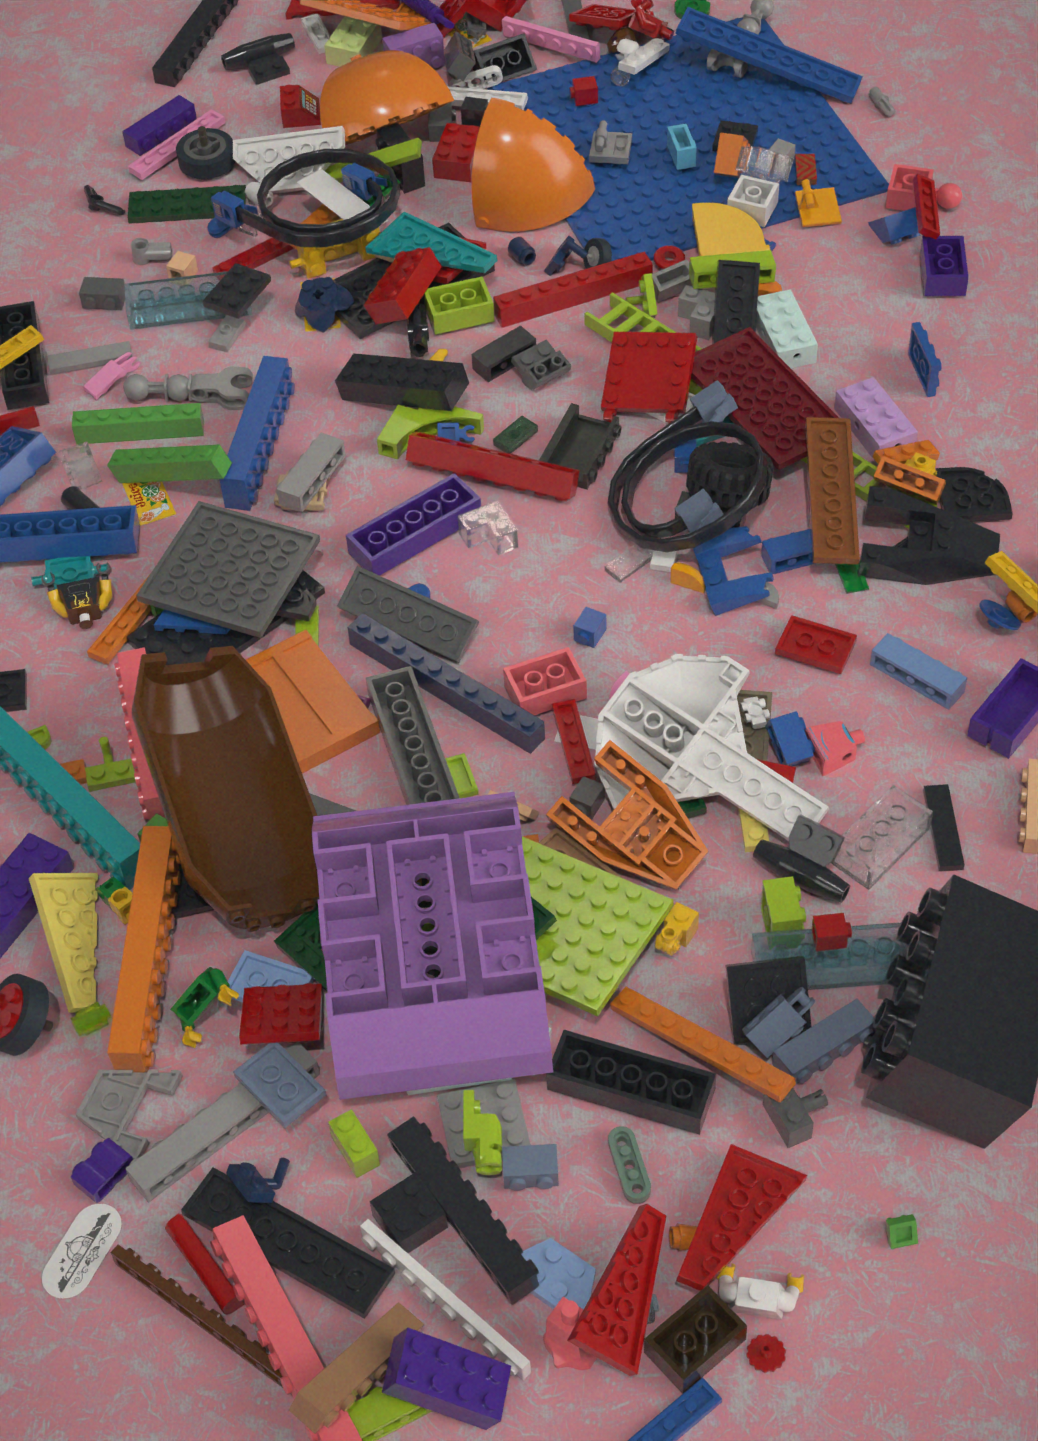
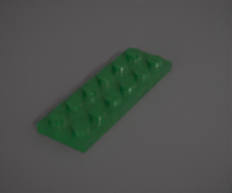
(177, 203)

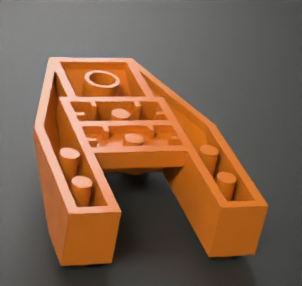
(644, 831)

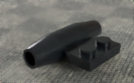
(261, 57)
(806, 859)

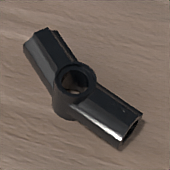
(418, 331)

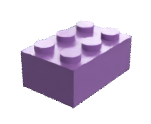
(422, 42)

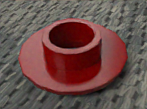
(668, 252)

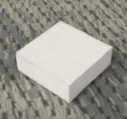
(663, 561)

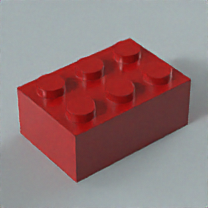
(455, 153)

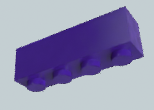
(159, 125)

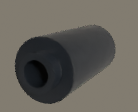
(75, 499)

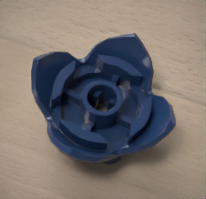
(320, 301)

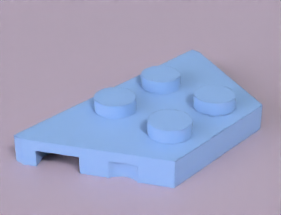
(560, 1274)

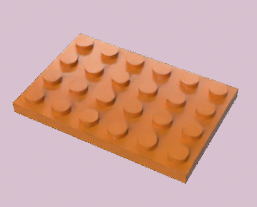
(369, 13)

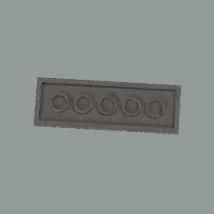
(409, 614)

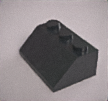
(510, 55)

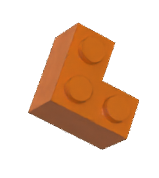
(728, 154)

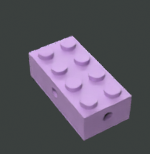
(874, 416)

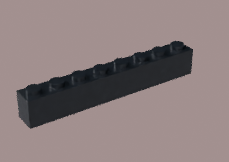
(191, 41)
(464, 1211)

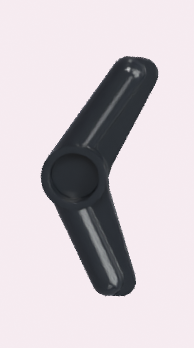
(97, 202)

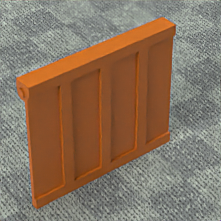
(313, 700)

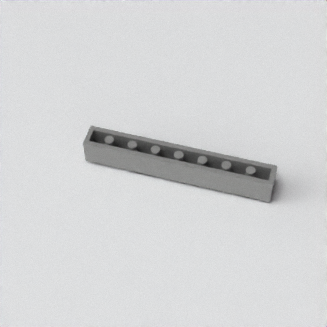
(203, 1135)

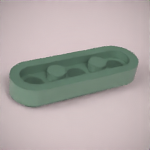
(629, 1155)

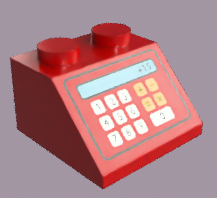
(298, 107)

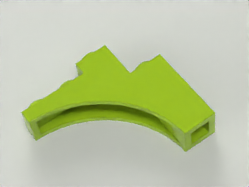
(406, 420)

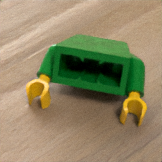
(199, 998)

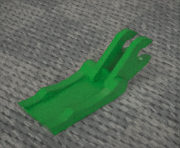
(850, 579)

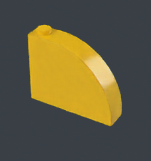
(725, 230)

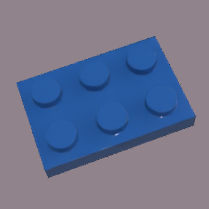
(924, 359)

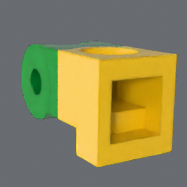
(116, 897)

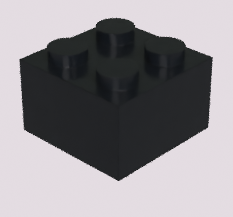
(409, 1213)

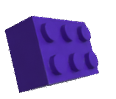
(944, 266)

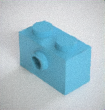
(681, 146)

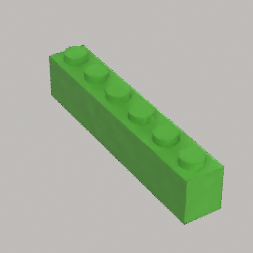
(138, 423)
(169, 463)

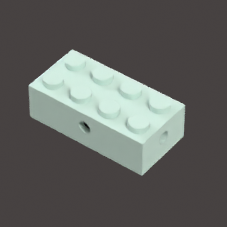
(786, 329)

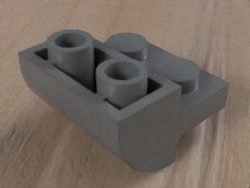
(540, 364)

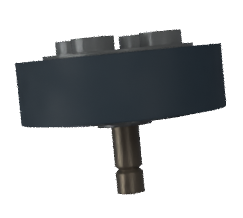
(205, 153)

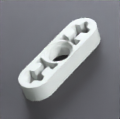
(487, 72)

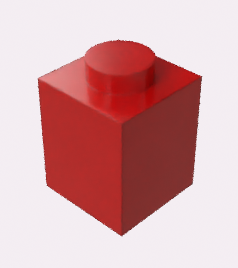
(584, 91)
(830, 931)

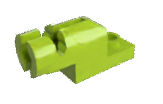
(482, 1135)

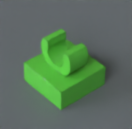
(902, 1231)

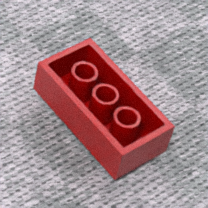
(402, 285)

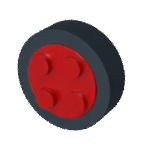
(22, 1013)

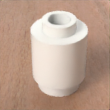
(252, 190)

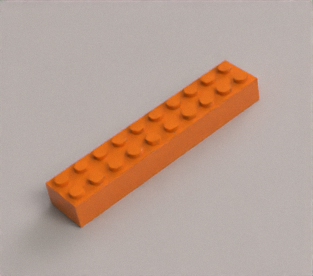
(145, 952)

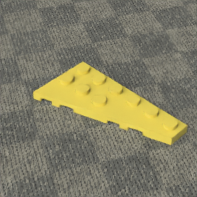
(70, 927)

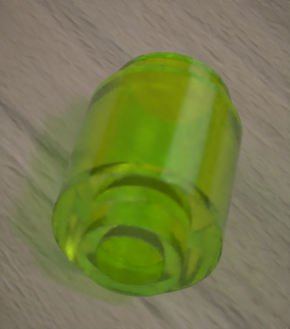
(90, 1019)

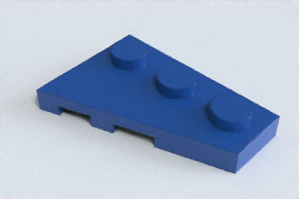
(181, 622)

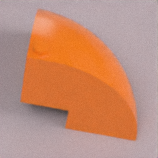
(380, 92)
(525, 171)

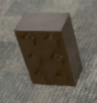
(695, 1339)

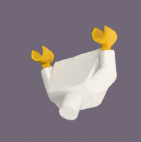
(759, 1296)

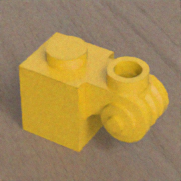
(678, 929)

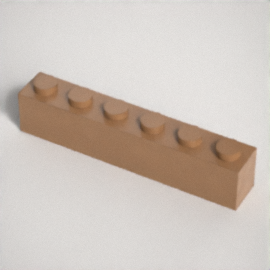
(351, 1371)

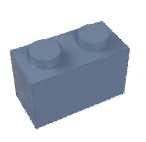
(530, 1166)

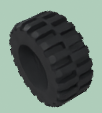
(725, 472)

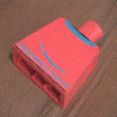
(833, 745)

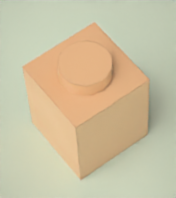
(182, 265)

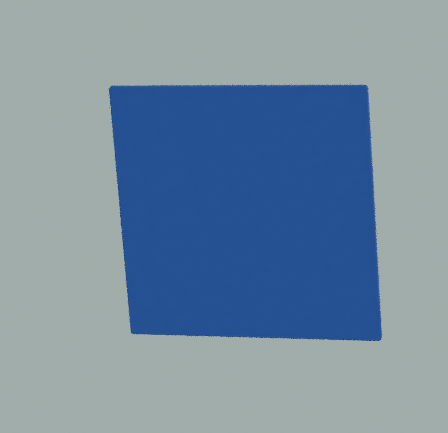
(650, 200)

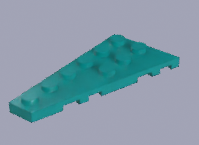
(410, 232)

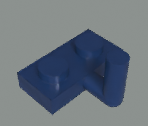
(563, 252)
(253, 1185)

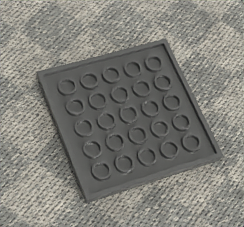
(229, 569)

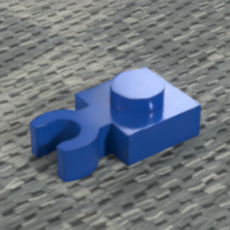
(452, 431)

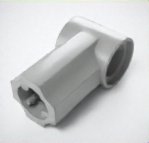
(144, 251)

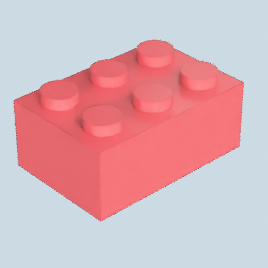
(545, 681)

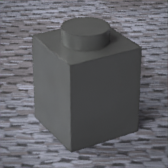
(588, 796)

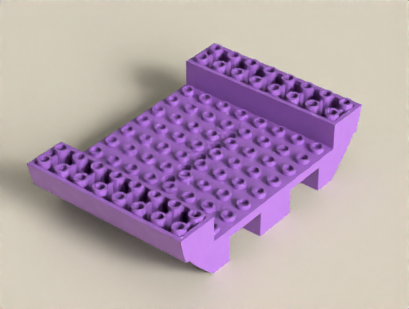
(384, 1015)

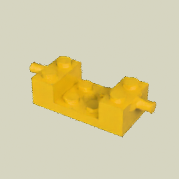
(313, 258)

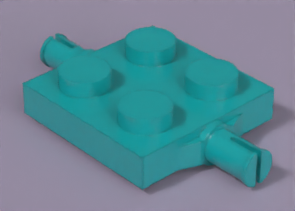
(68, 570)

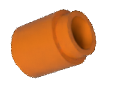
(1019, 608)

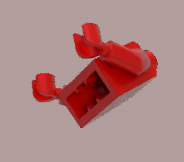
(648, 24)

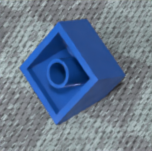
(896, 226)

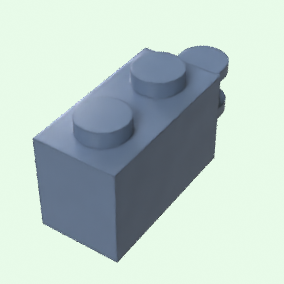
(778, 1022)

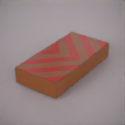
(805, 168)

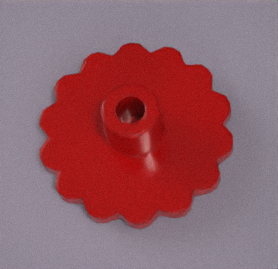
(766, 1353)

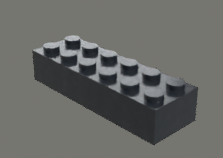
(25, 377)
(402, 381)
(631, 1081)

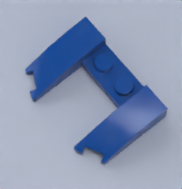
(731, 594)

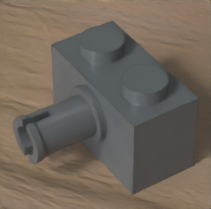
(792, 1115)

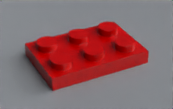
(816, 644)

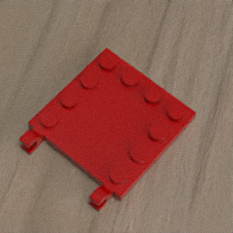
(648, 373)

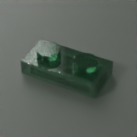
(515, 435)

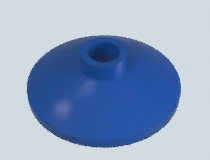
(999, 616)

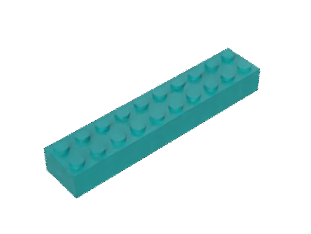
(67, 802)

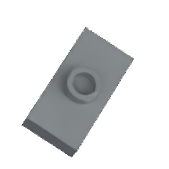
(226, 333)

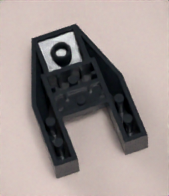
(938, 545)

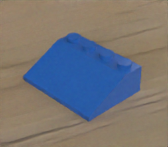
(20, 456)

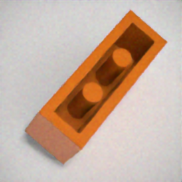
(909, 480)

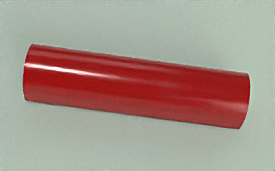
(203, 1264)

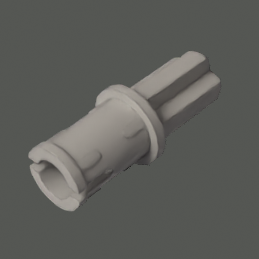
(881, 101)

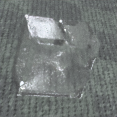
(764, 164)

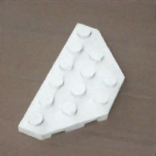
(264, 153)

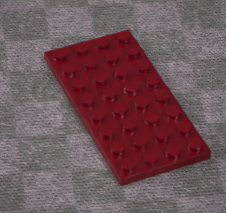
(767, 393)

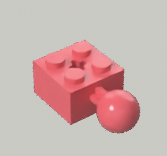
(901, 190)

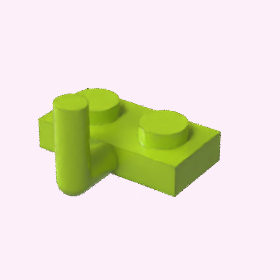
(648, 298)
(110, 773)

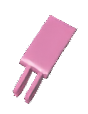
(109, 374)

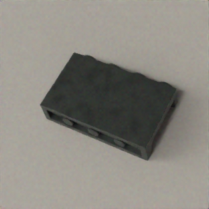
(582, 444)

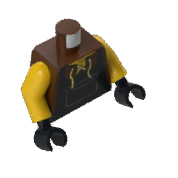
(82, 599)

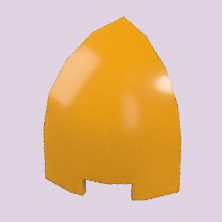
(687, 577)

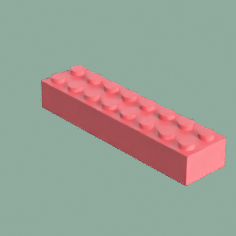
(128, 669)

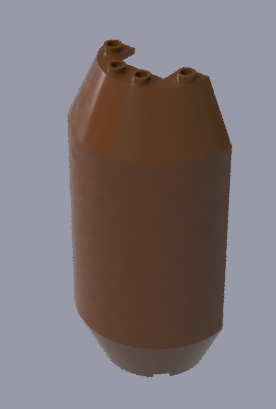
(228, 786)

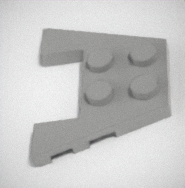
(114, 1100)

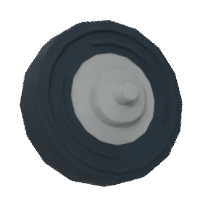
(598, 252)

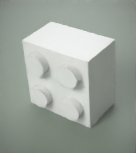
(755, 198)

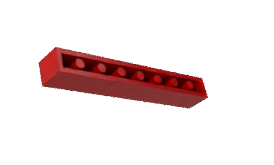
(571, 289)
(492, 465)

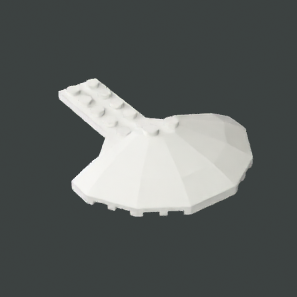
(689, 733)

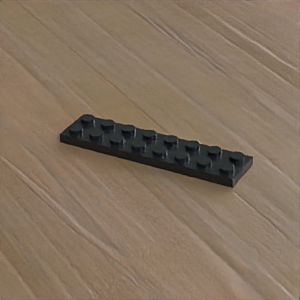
(294, 1244)

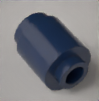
(521, 251)

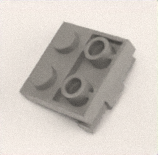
(610, 146)

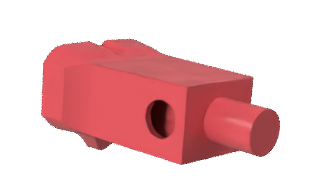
(558, 1329)

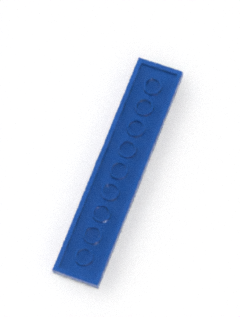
(769, 55)

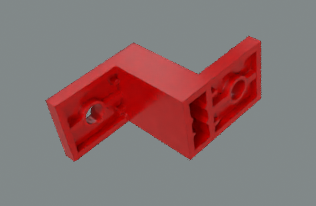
(485, 10)

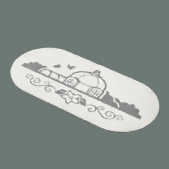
(81, 1251)

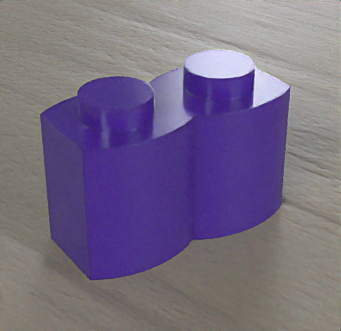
(101, 1170)

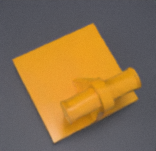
(817, 206)

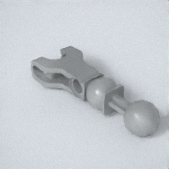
(760, 10)
(216, 388)

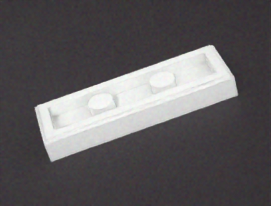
(316, 31)

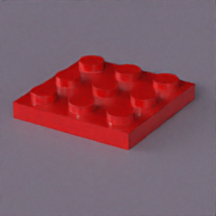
(602, 16)
(281, 1014)

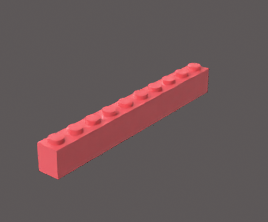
(274, 1318)

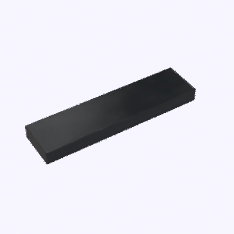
(944, 828)

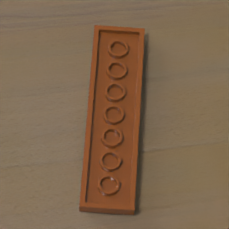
(832, 491)

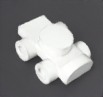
(754, 712)

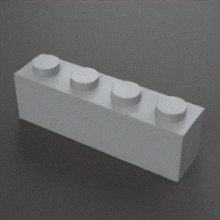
(310, 472)

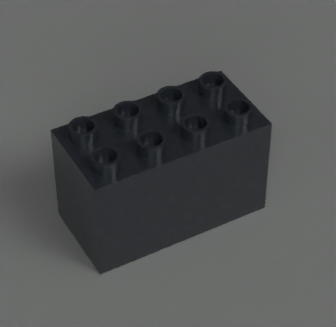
(960, 1014)

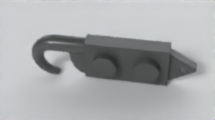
(475, 26)

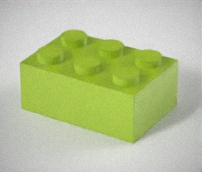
(459, 305)

